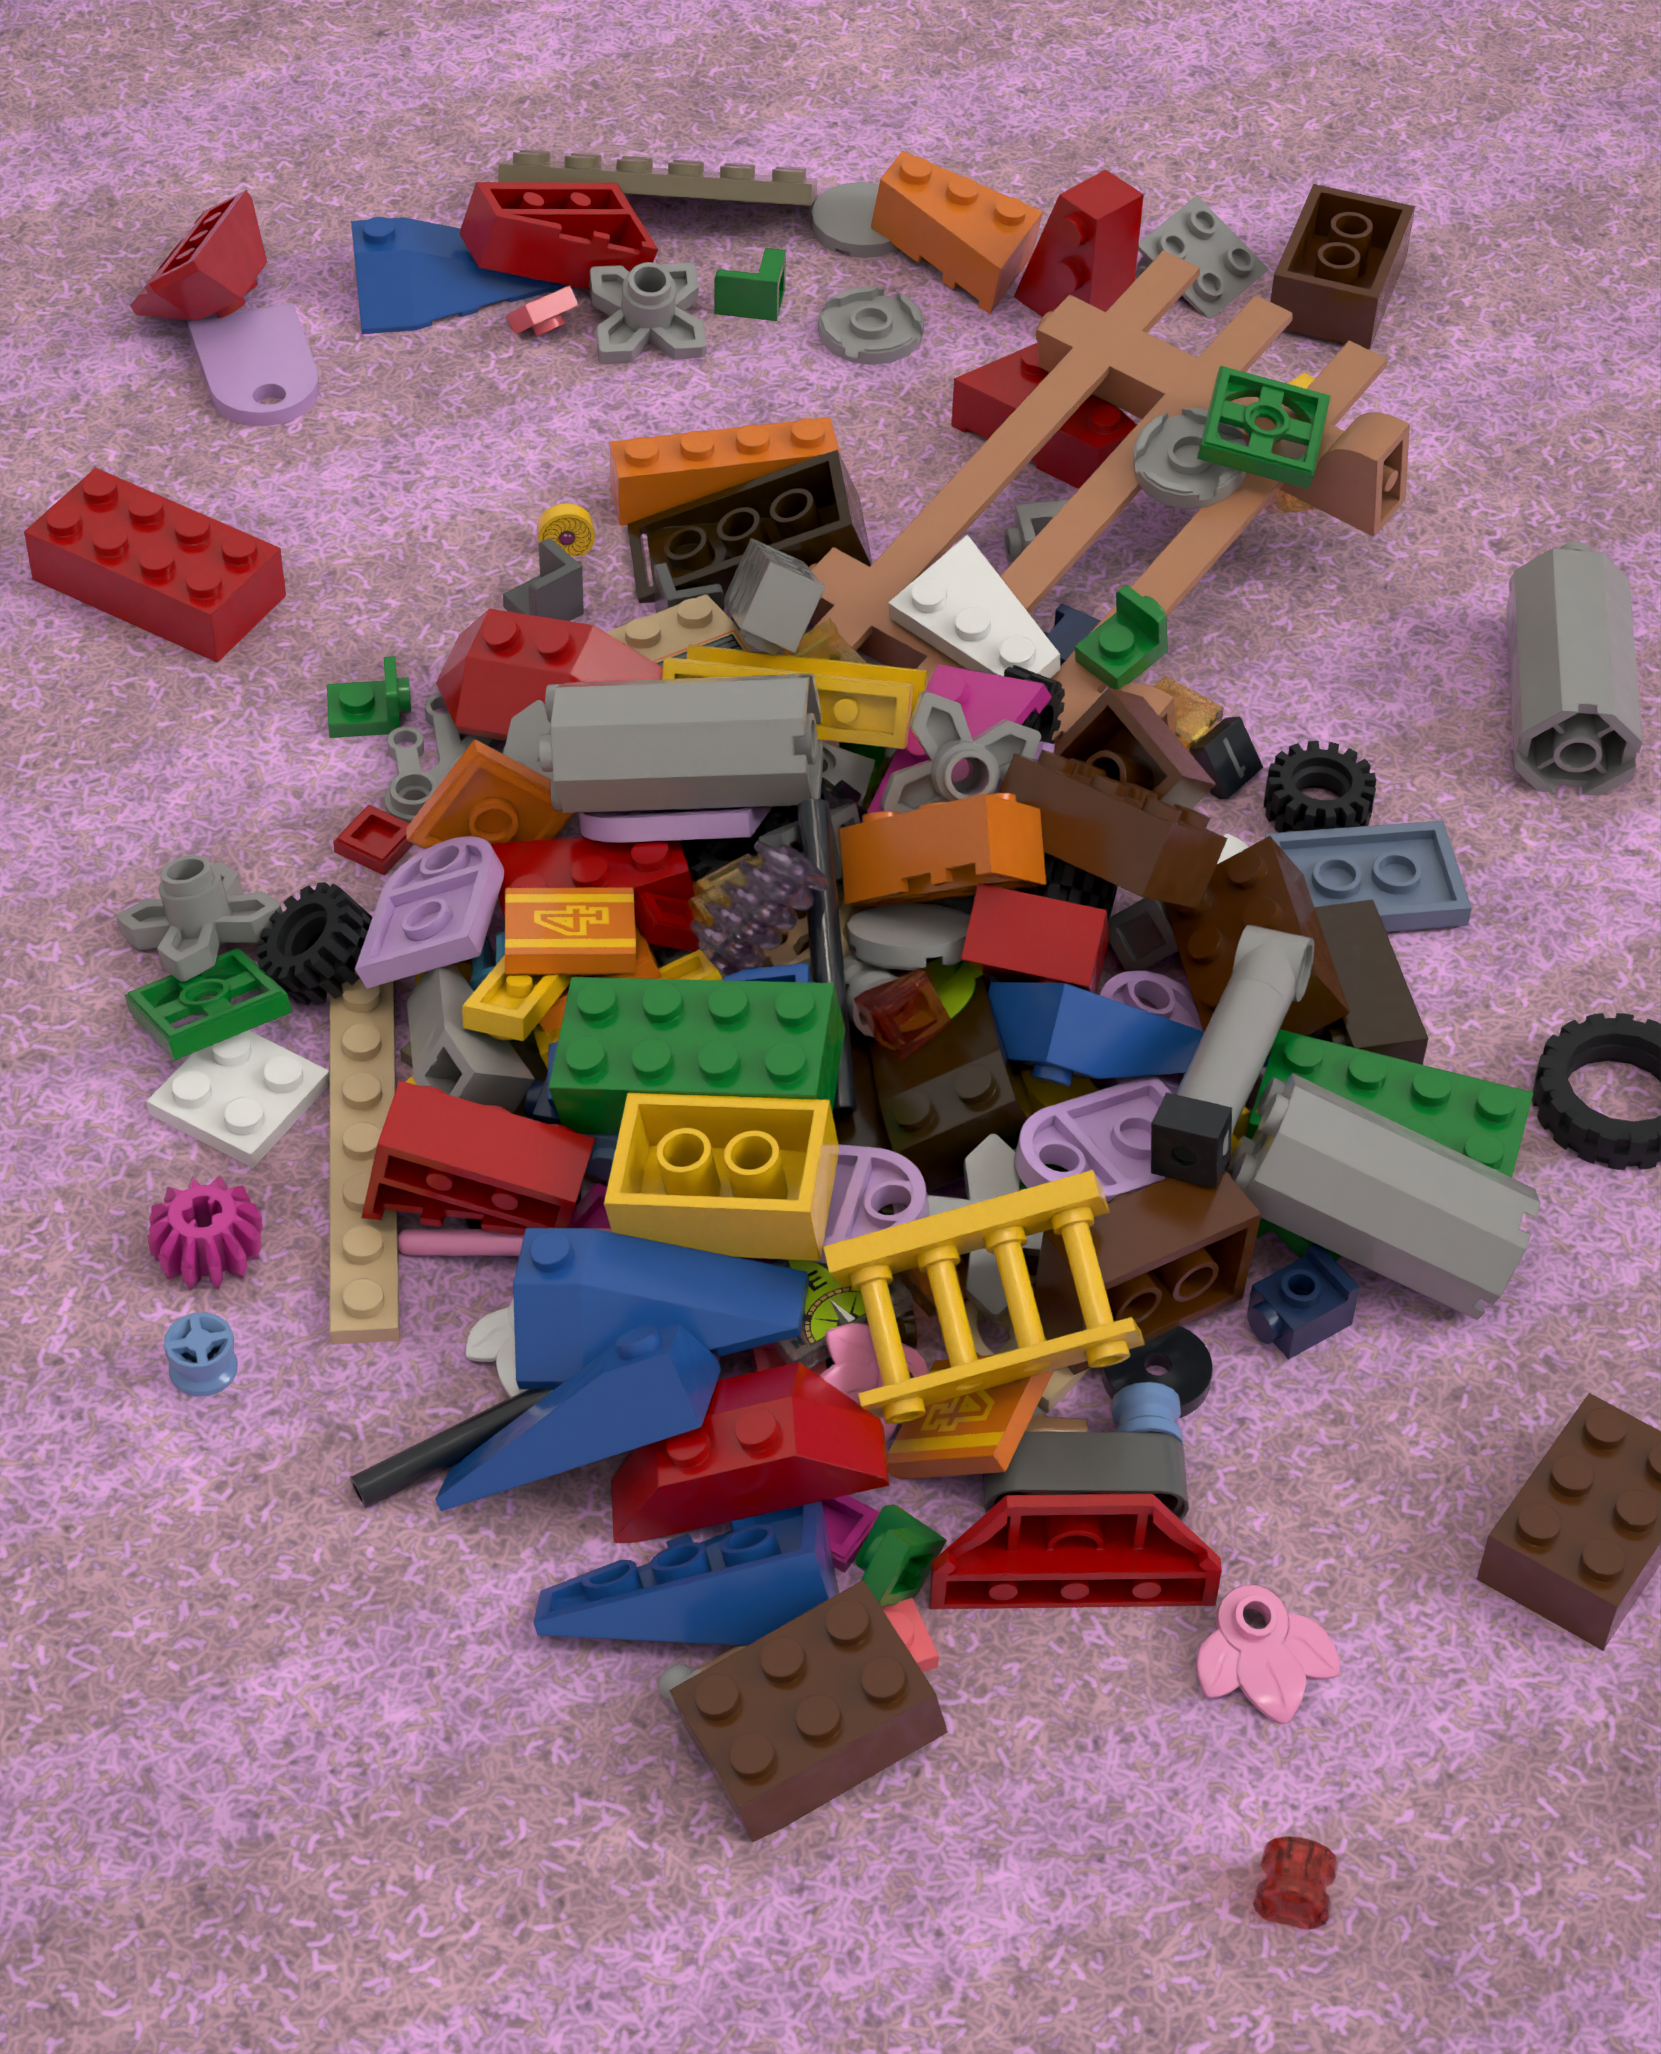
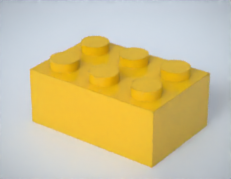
(725, 1174)

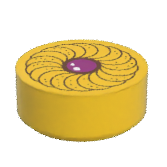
(568, 527)

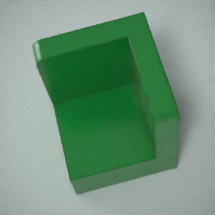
(752, 293)

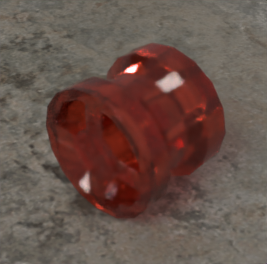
(1295, 1882)

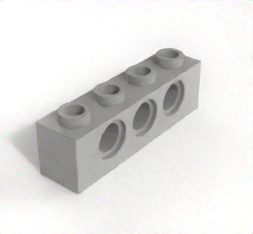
(772, 598)

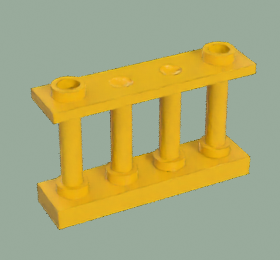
(856, 699)
(935, 1248)

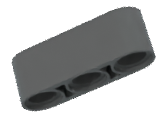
(1094, 1465)

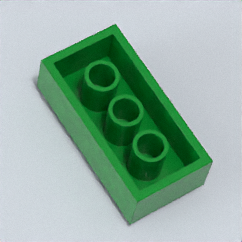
(691, 1042)
(1448, 1107)

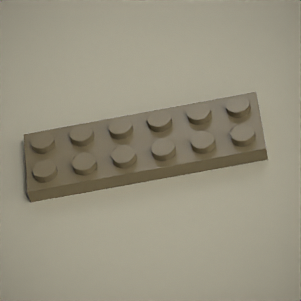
(680, 179)

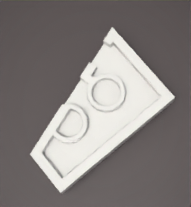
(973, 616)

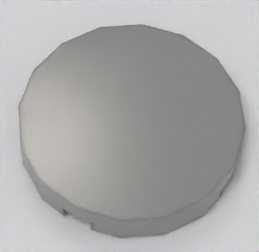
(844, 219)
(870, 340)
(1169, 464)
(907, 935)

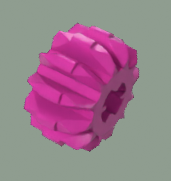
(205, 1232)

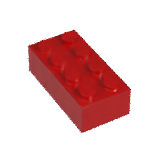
(156, 564)

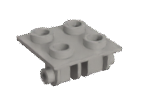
(1208, 243)

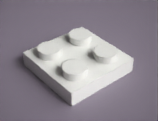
(239, 1095)

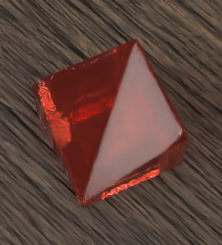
(903, 1013)

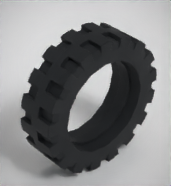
(1570, 1119)

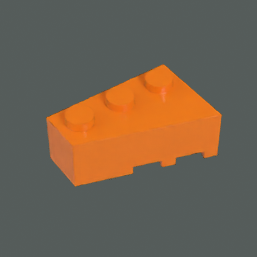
(957, 226)
(942, 851)

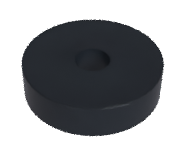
(1180, 1354)

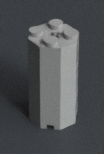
(1573, 671)
(683, 743)
(1383, 1195)

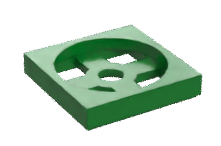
(1257, 457)
(171, 1000)

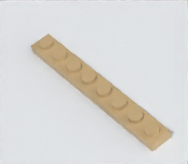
(361, 1092)

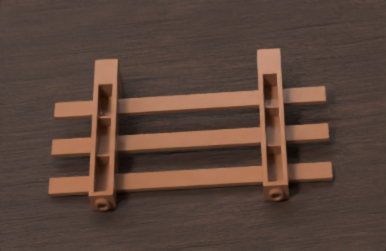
(1112, 356)

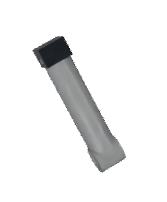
(1197, 1121)

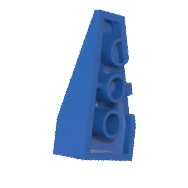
(703, 1591)

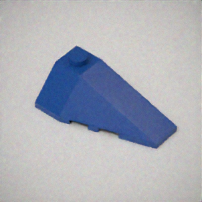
(423, 273)
(1086, 1035)
(593, 1285)
(624, 1399)

